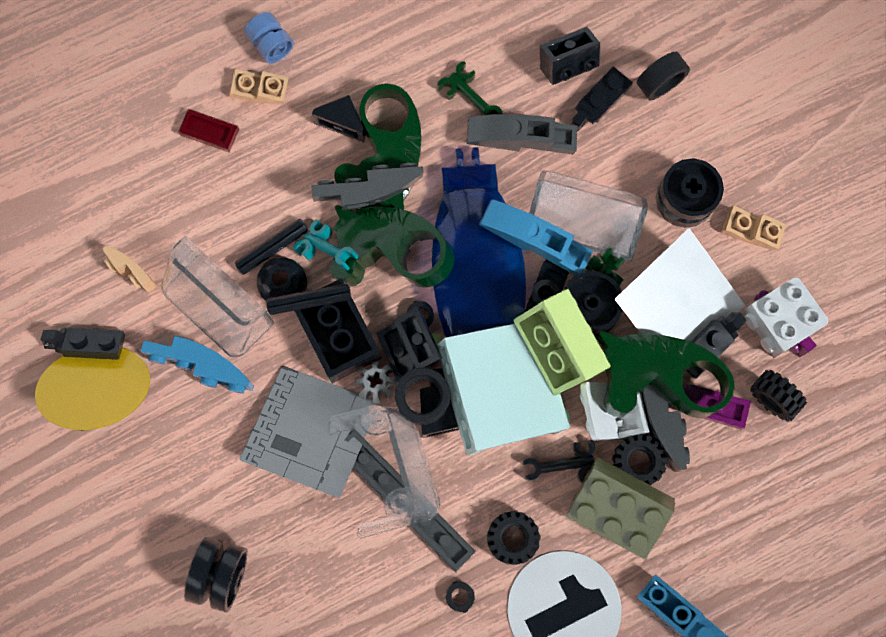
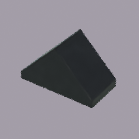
(340, 117)

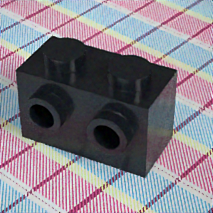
(569, 55)

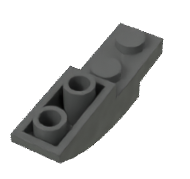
(522, 131)
(380, 186)
(666, 427)

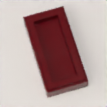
(208, 130)

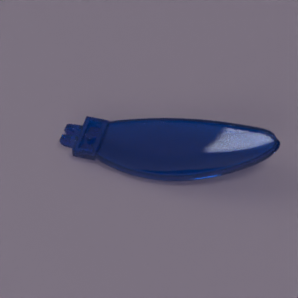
(488, 271)

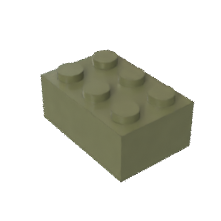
(621, 508)

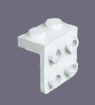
(785, 317)
(602, 424)

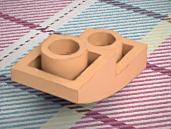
(259, 88)
(753, 229)
(127, 267)

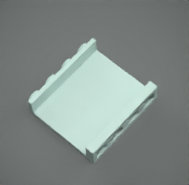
(498, 389)

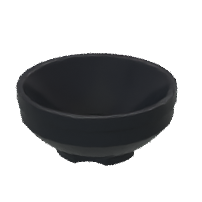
(296, 278)

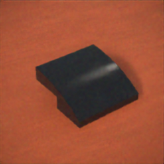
(409, 343)

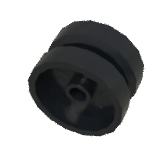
(689, 192)
(599, 293)
(215, 574)

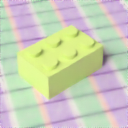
(561, 342)

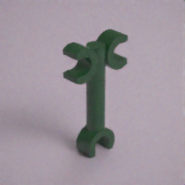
(460, 81)
(610, 263)

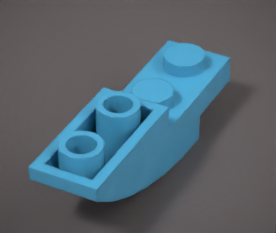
(536, 235)
(208, 364)
(676, 611)

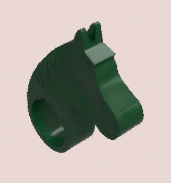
(390, 147)
(390, 233)
(659, 361)

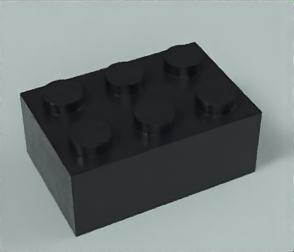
(339, 337)

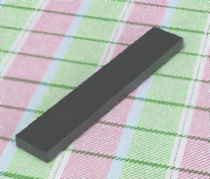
(434, 532)

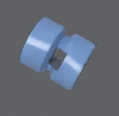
(269, 37)

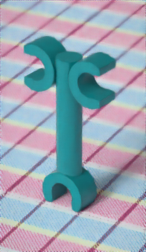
(316, 239)

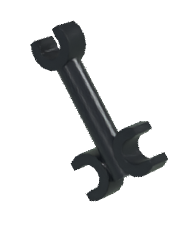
(583, 461)

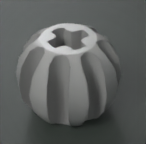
(379, 390)

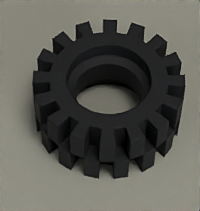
(778, 395)
(651, 448)
(530, 531)

